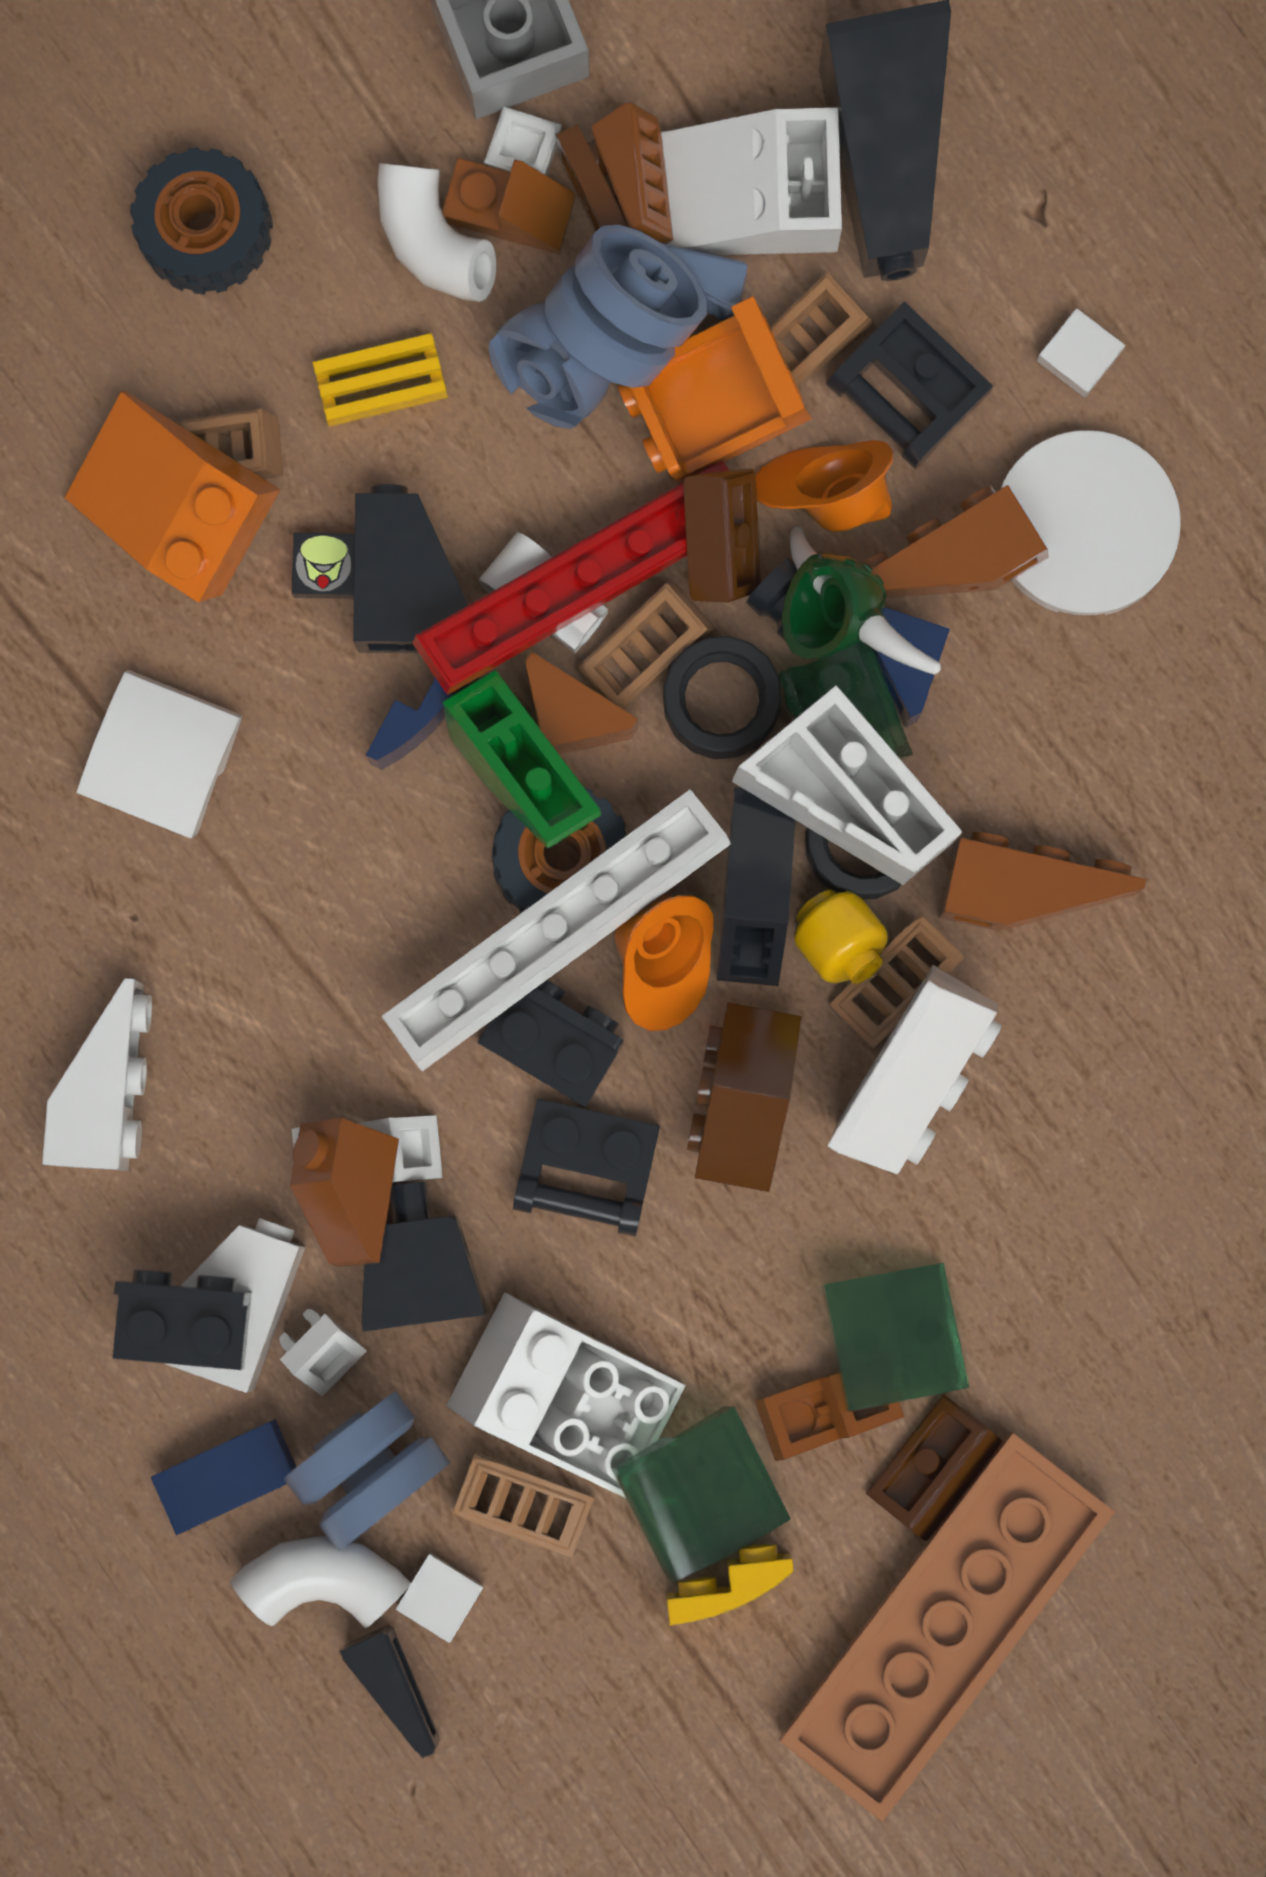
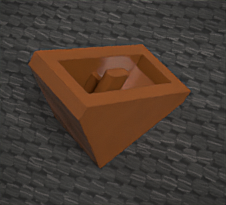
(572, 713)

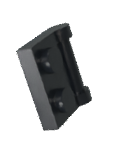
(924, 370)
(591, 1146)

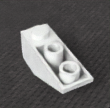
(94, 1101)

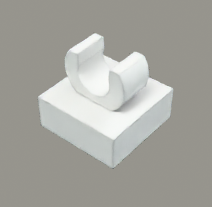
(321, 1352)

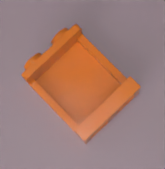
(718, 396)

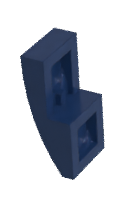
(407, 728)
(224, 1477)

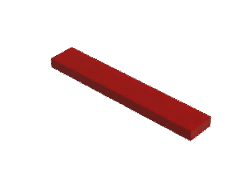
(557, 591)

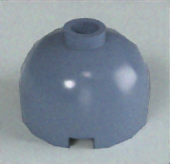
(534, 359)

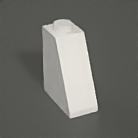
(263, 1264)

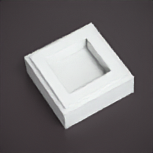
(523, 139)
(1080, 353)
(440, 1597)

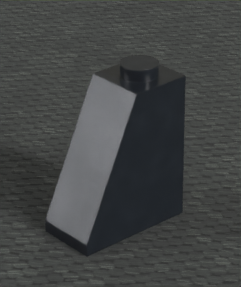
(398, 572)
(756, 892)

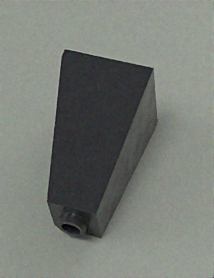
(889, 98)

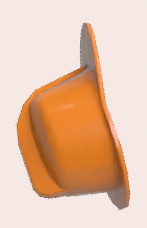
(832, 483)
(665, 960)

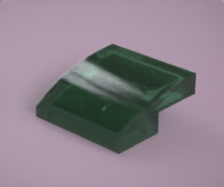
(895, 1336)
(701, 1494)

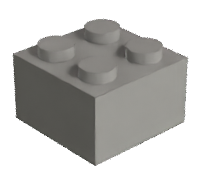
(511, 49)

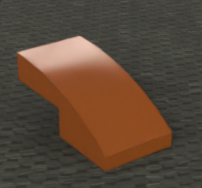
(815, 1416)

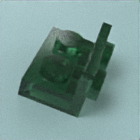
(860, 680)

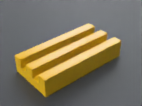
(373, 357)

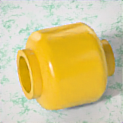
(840, 937)

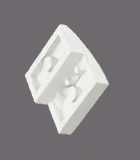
(159, 753)

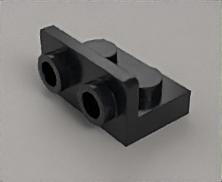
(555, 1042)
(181, 1323)

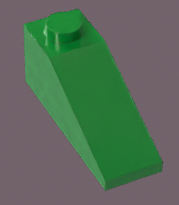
(517, 760)

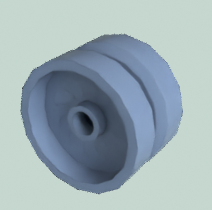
(625, 306)
(366, 1469)

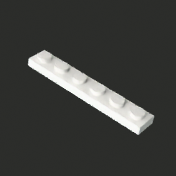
(556, 930)

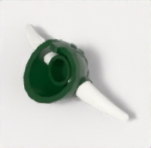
(838, 604)

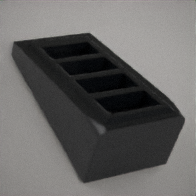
(386, 1675)

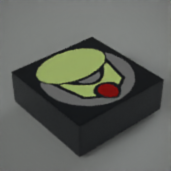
(323, 565)

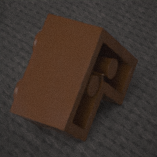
(744, 1096)

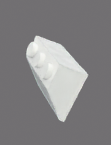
(916, 1073)

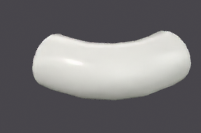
(424, 239)
(317, 1571)

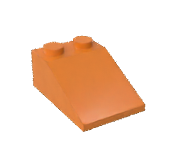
(170, 499)

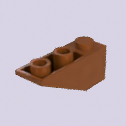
(968, 553)
(1013, 888)

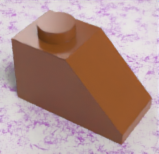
(344, 1187)

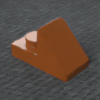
(509, 205)

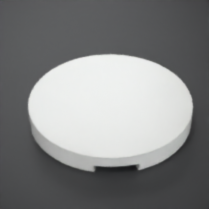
(1102, 517)

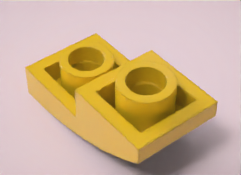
(749, 1578)

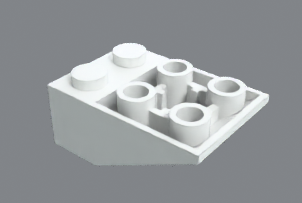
(756, 183)
(562, 1393)

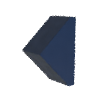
(907, 684)

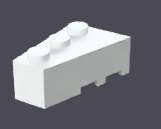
(850, 789)

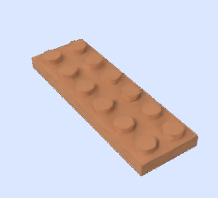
(946, 1626)

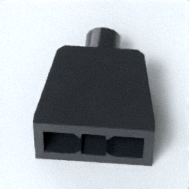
(421, 1269)

